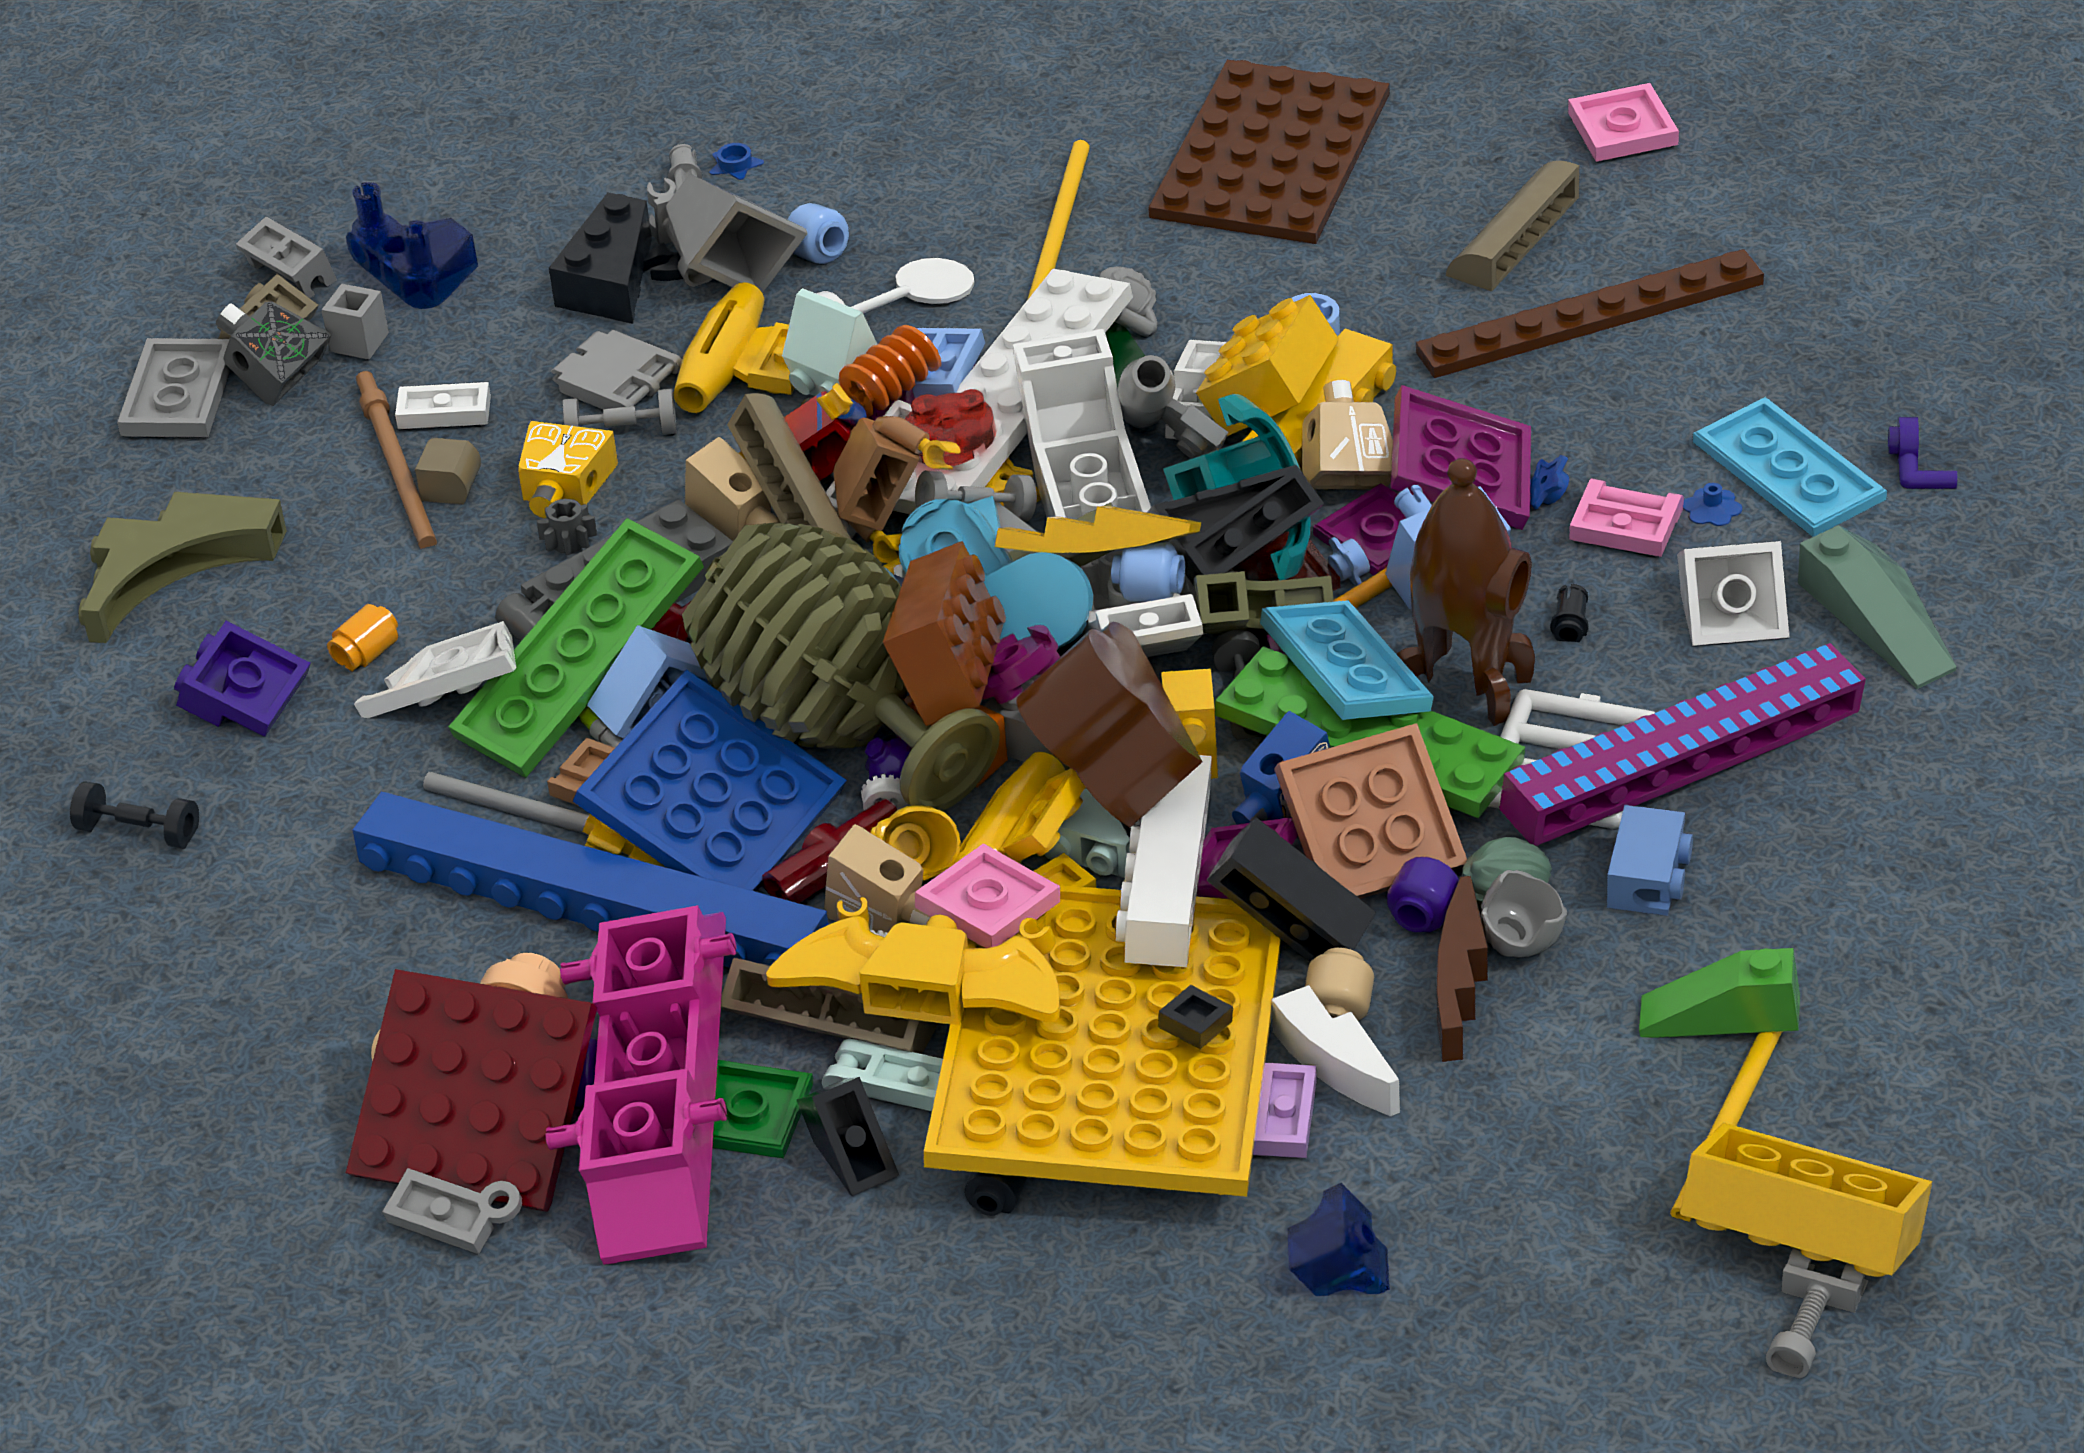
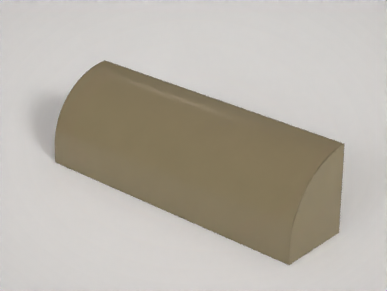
(1517, 226)
(781, 465)
(818, 1010)

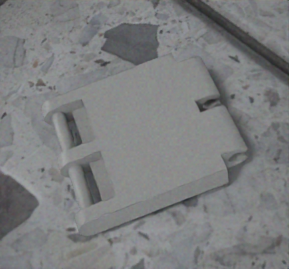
(614, 370)

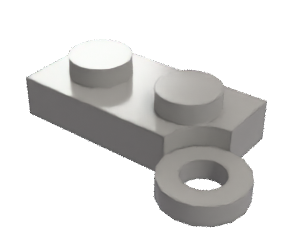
(449, 1210)

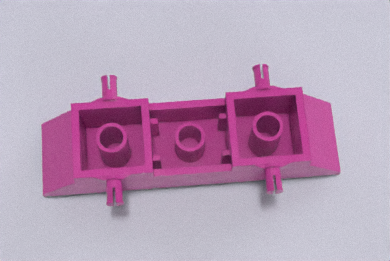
(654, 1081)

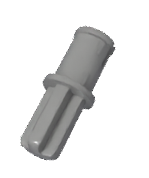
(682, 164)

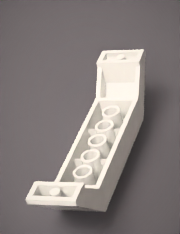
(1087, 462)

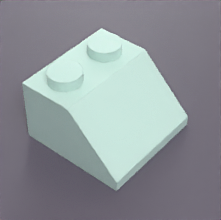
(822, 341)

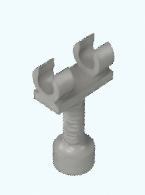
(664, 233)
(1800, 1280)

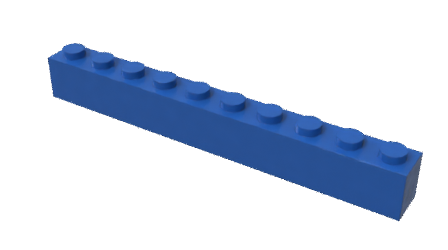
(564, 876)

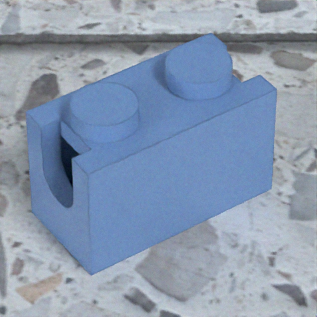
(1647, 860)

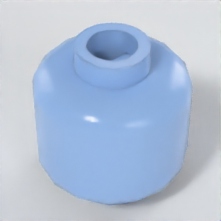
(826, 233)
(1149, 572)

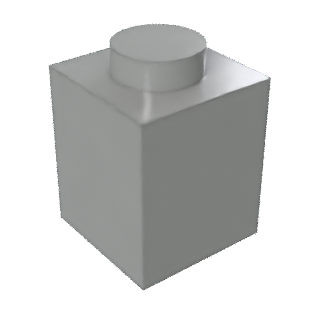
(355, 321)

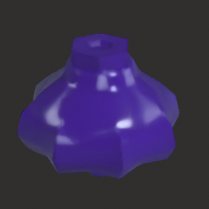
(886, 756)

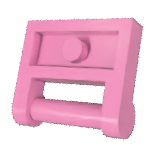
(1625, 518)

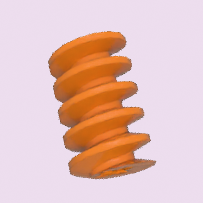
(889, 368)

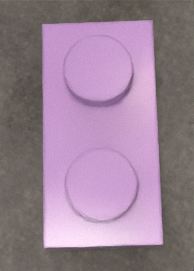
(1285, 1110)

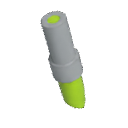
(598, 729)

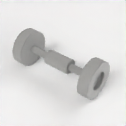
(625, 415)
(1018, 496)

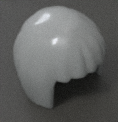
(1521, 914)

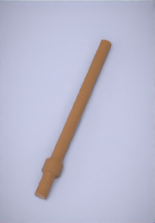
(376, 407)

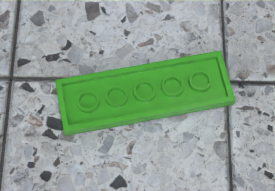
(574, 646)
(1465, 759)

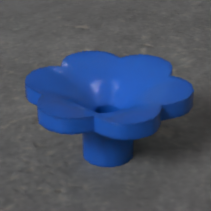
(1712, 505)

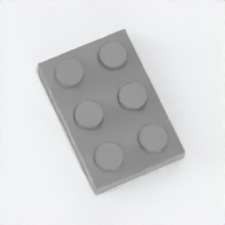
(175, 388)

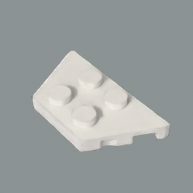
(445, 667)

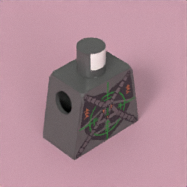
(271, 348)

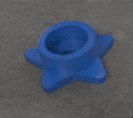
(735, 160)
(1548, 482)

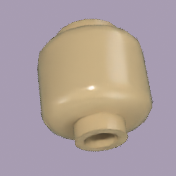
(1341, 982)

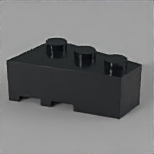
(604, 260)
(1240, 519)

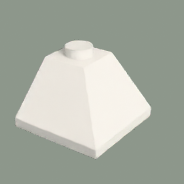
(1734, 593)

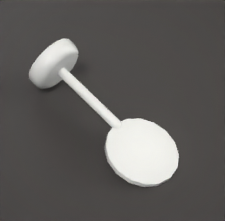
(922, 281)

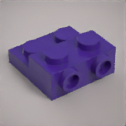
(240, 679)

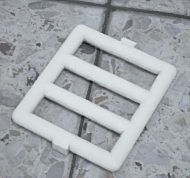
(1585, 707)

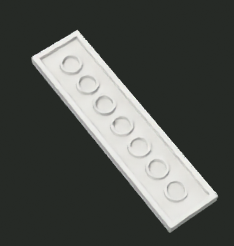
(1058, 307)

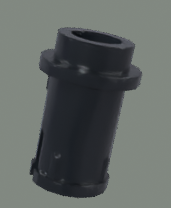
(1570, 614)

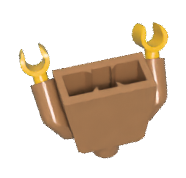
(876, 471)

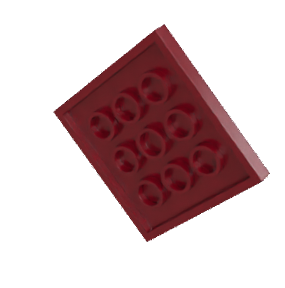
(471, 1085)

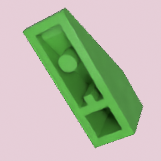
(1731, 996)

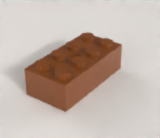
(944, 632)

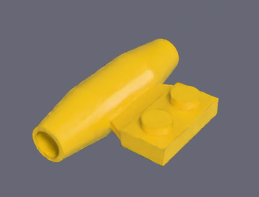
(733, 346)
(1027, 810)

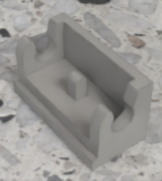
(286, 254)

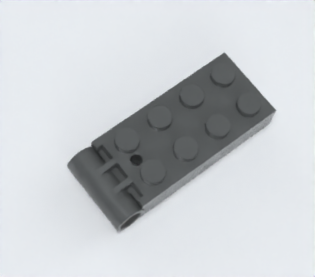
(672, 522)

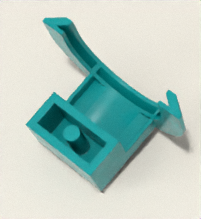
(1241, 461)

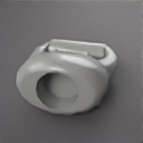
(1138, 314)

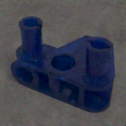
(414, 261)

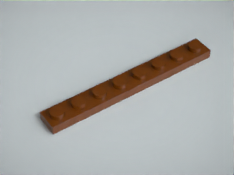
(1589, 313)

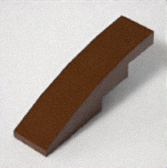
(1460, 964)

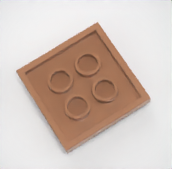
(1370, 809)

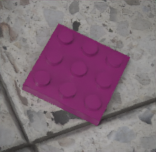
(1437, 431)

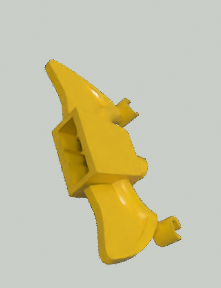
(924, 968)

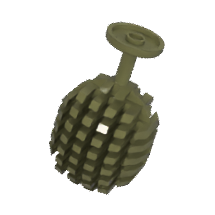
(797, 641)

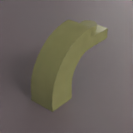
(1234, 603)

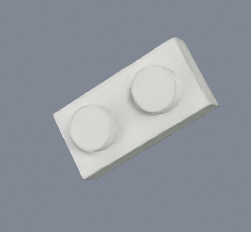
(443, 405)

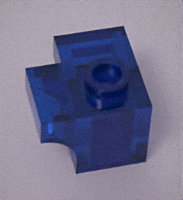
(1338, 1247)

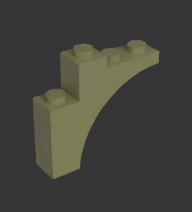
(189, 537)

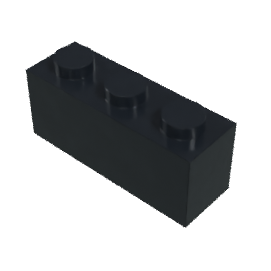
(1289, 893)

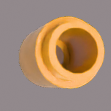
(363, 637)

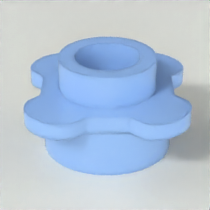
(1348, 560)

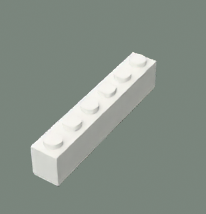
(1164, 874)

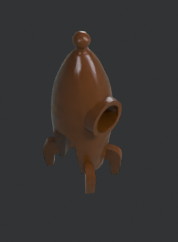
(1472, 585)

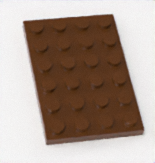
(1270, 151)

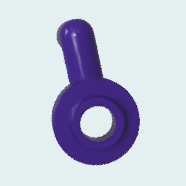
(1905, 443)

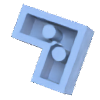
(641, 677)

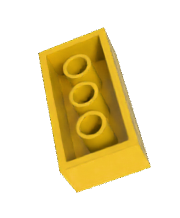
(1805, 1199)

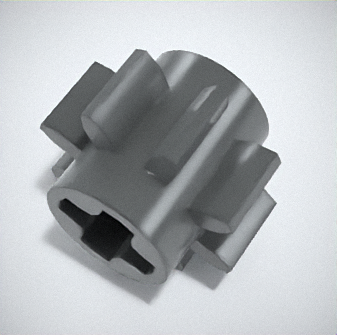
(566, 526)

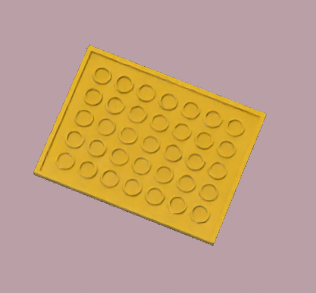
(1102, 1084)

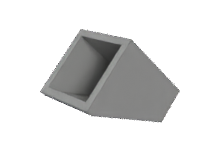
(730, 235)

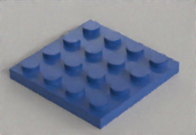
(709, 788)

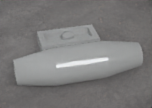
(1147, 398)

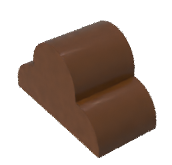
(1111, 722)

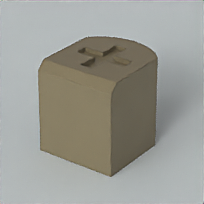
(447, 470)

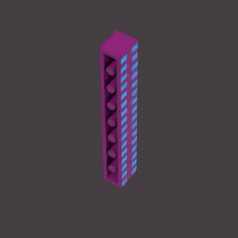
(1680, 744)

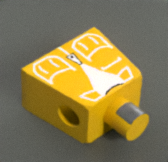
(564, 463)

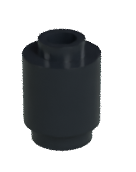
(993, 1192)

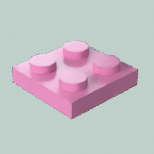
(1623, 122)
(987, 896)

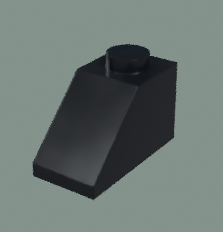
(848, 1135)

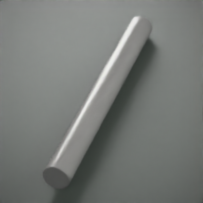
(505, 802)

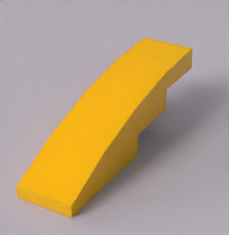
(1112, 530)

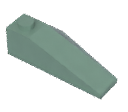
(1875, 602)

